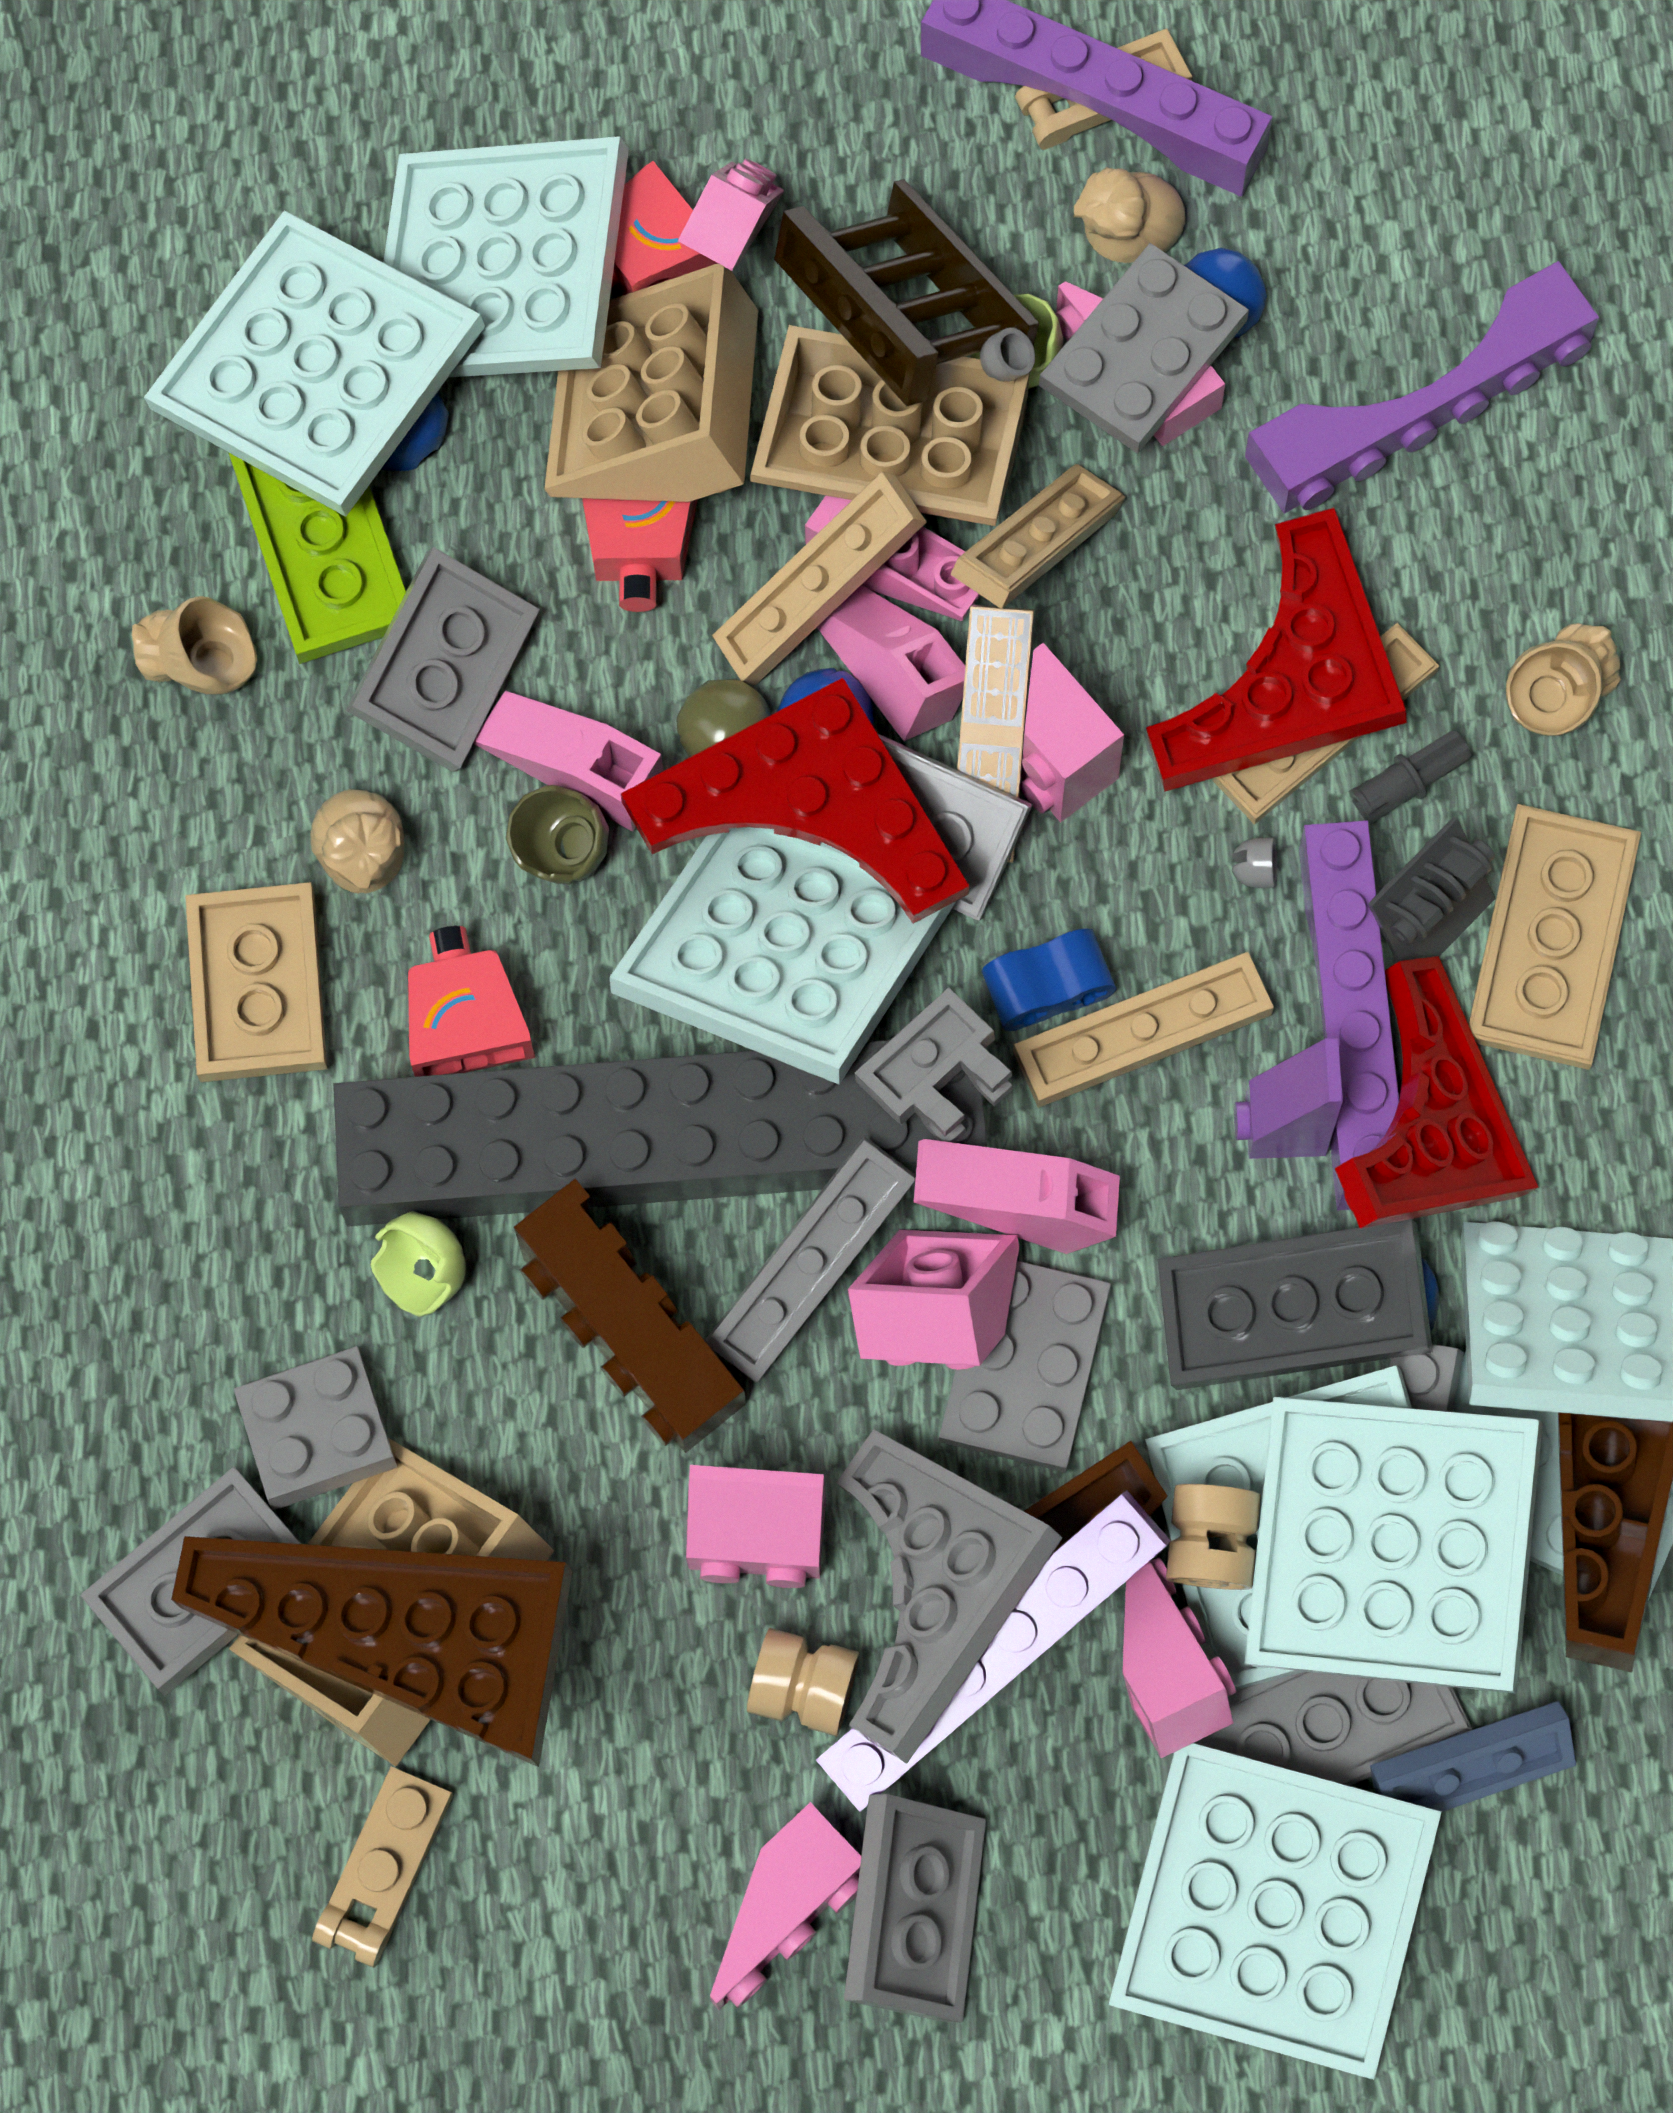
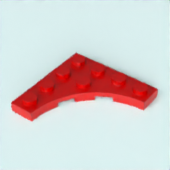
(1307, 683)
(814, 778)
(1450, 1130)

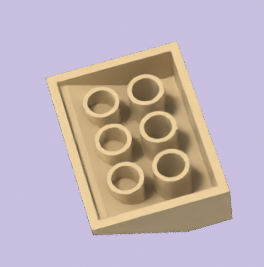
(669, 397)
(841, 426)
(396, 1510)

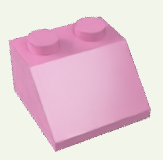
(1068, 741)
(935, 1298)
(755, 1524)

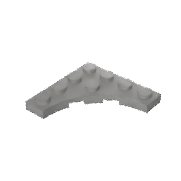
(954, 1580)

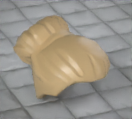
(1128, 212)
(196, 646)
(1561, 681)
(358, 840)

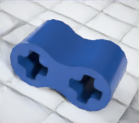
(1048, 979)

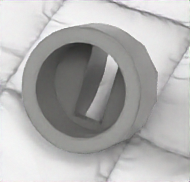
(1012, 360)
(1257, 863)

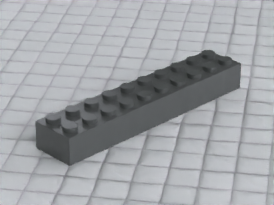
(616, 1127)

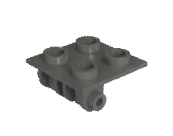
(1435, 895)

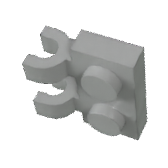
(925, 1057)

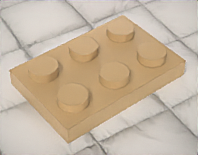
(255, 982)

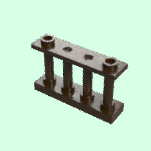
(874, 323)

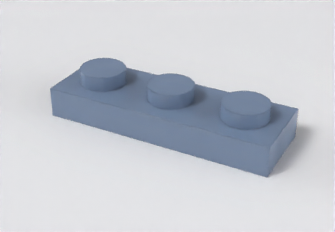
(1480, 1761)

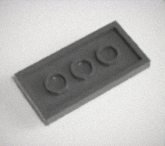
(1294, 1305)

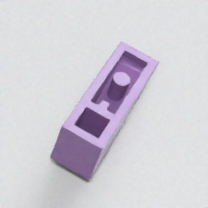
(1293, 1105)

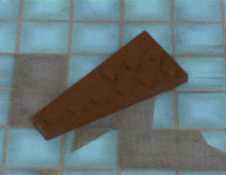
(425, 1630)

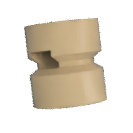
(1218, 1513)
(803, 1682)

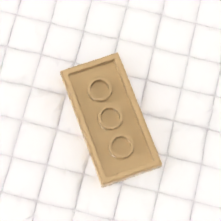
(1553, 936)

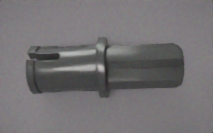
(1409, 776)

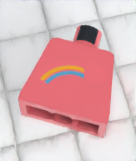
(649, 234)
(638, 545)
(463, 1010)

